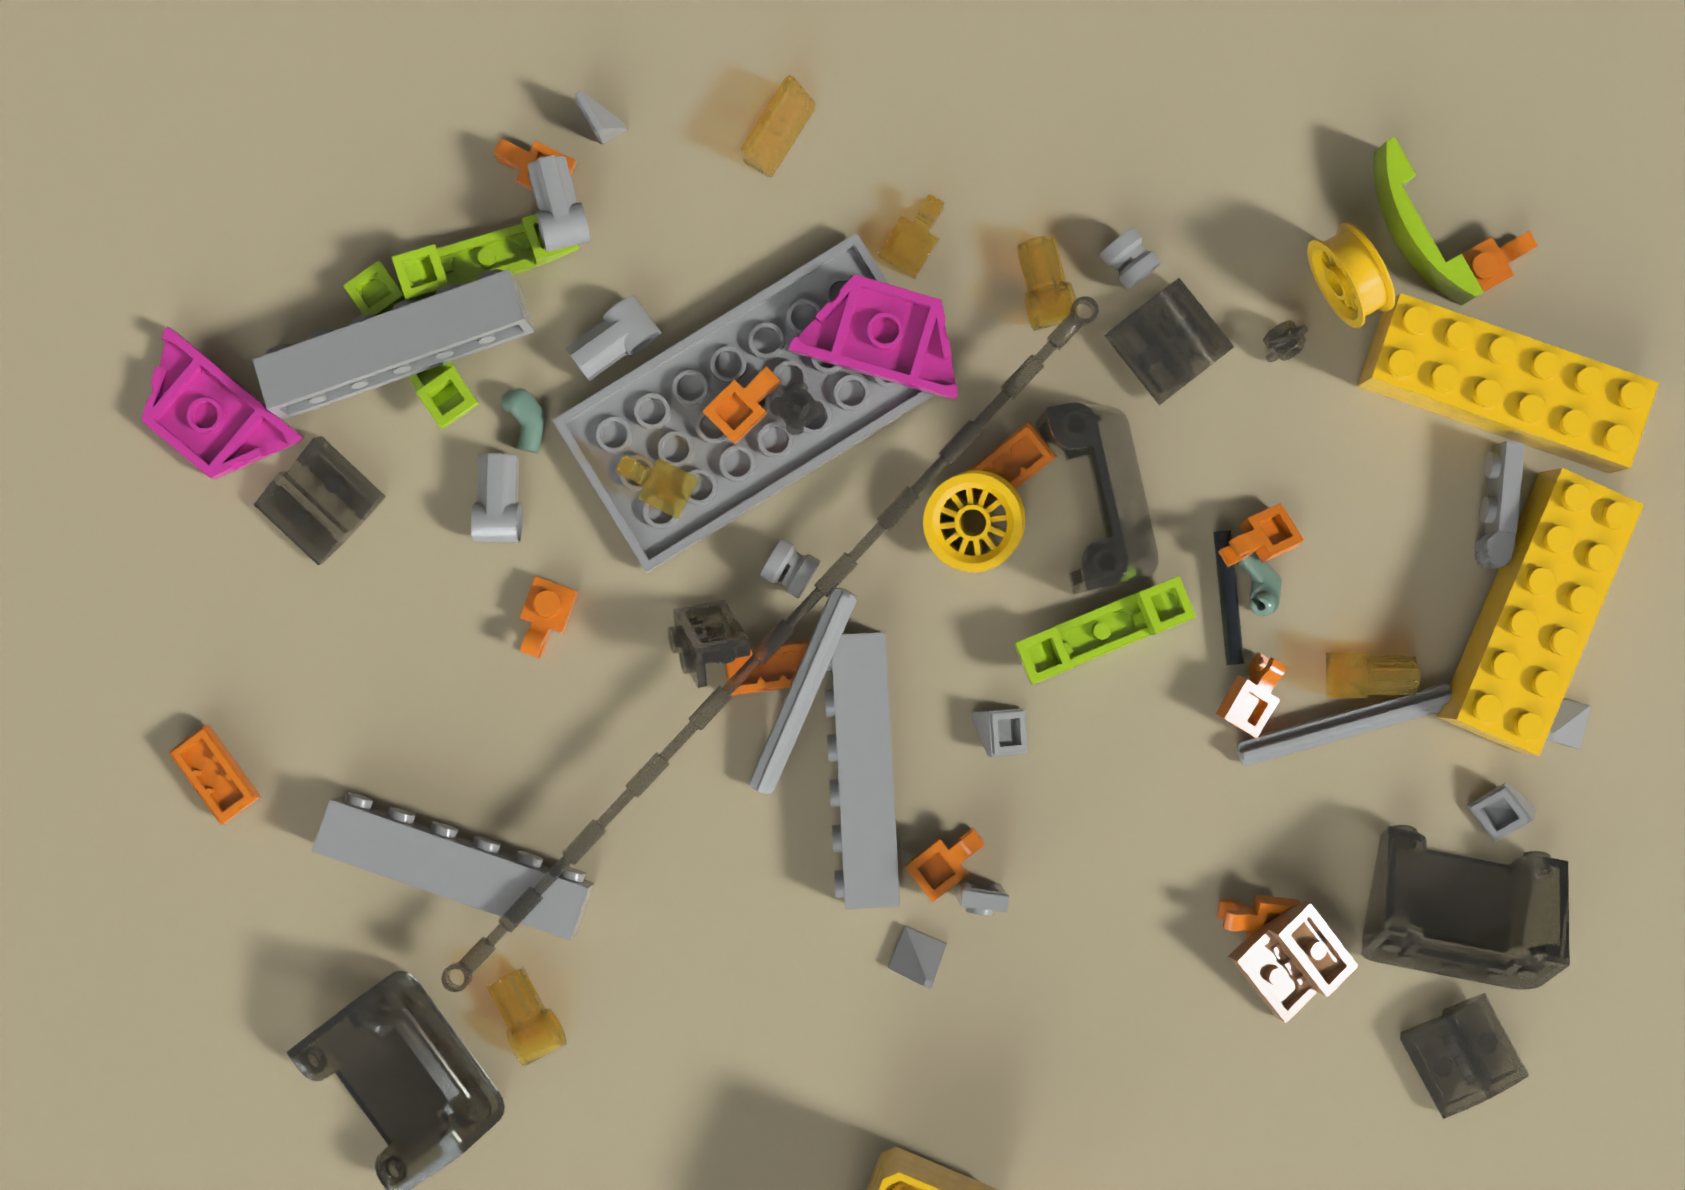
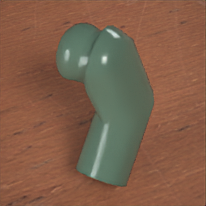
(529, 415)
(1265, 585)

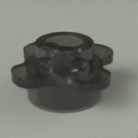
(1285, 341)
(783, 407)

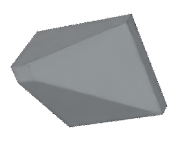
(602, 122)
(1569, 724)
(1002, 731)
(1502, 811)
(917, 957)

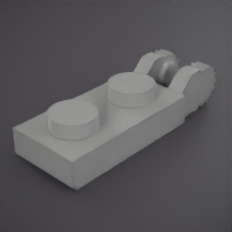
(1501, 506)

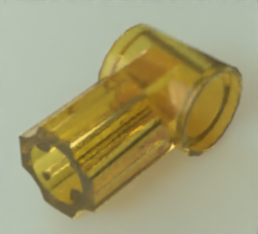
(1047, 293)
(1363, 675)
(531, 1027)

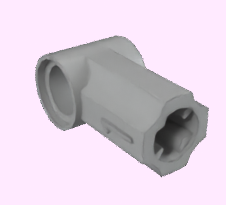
(559, 214)
(623, 331)
(497, 513)

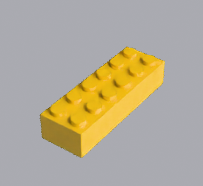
(1508, 384)
(1541, 611)

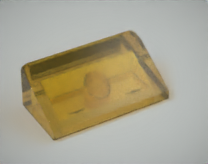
(778, 127)

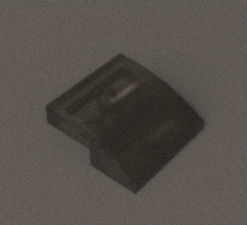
(1169, 341)
(319, 500)
(1464, 1056)

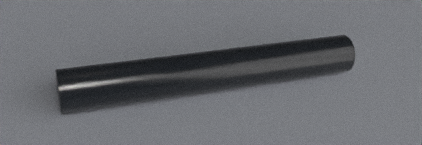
(1228, 602)

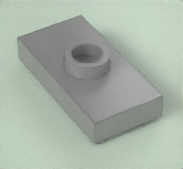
(981, 897)

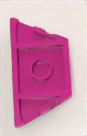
(883, 335)
(210, 413)

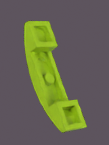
(1409, 232)
(511, 248)
(439, 388)
(1104, 630)

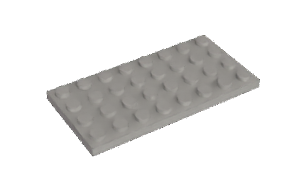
(661, 405)

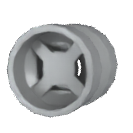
(1126, 248)
(798, 575)

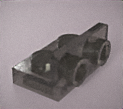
(706, 636)

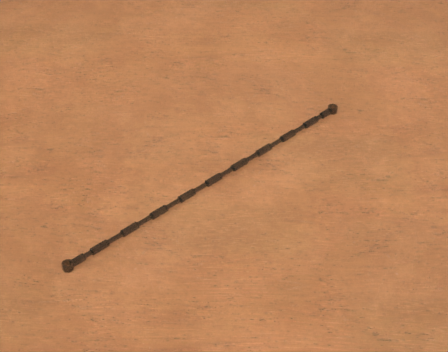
(768, 645)

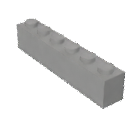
(393, 344)
(864, 773)
(448, 864)

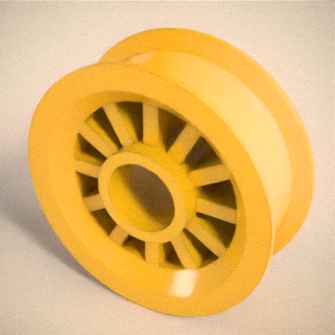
(1351, 275)
(959, 557)

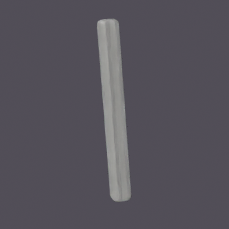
(803, 690)
(1343, 724)

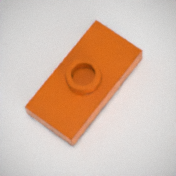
(1016, 458)
(774, 674)
(215, 774)

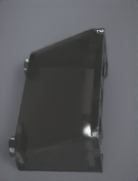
(1106, 438)
(1467, 913)
(406, 1077)

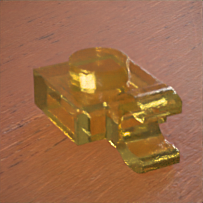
(910, 242)
(663, 486)

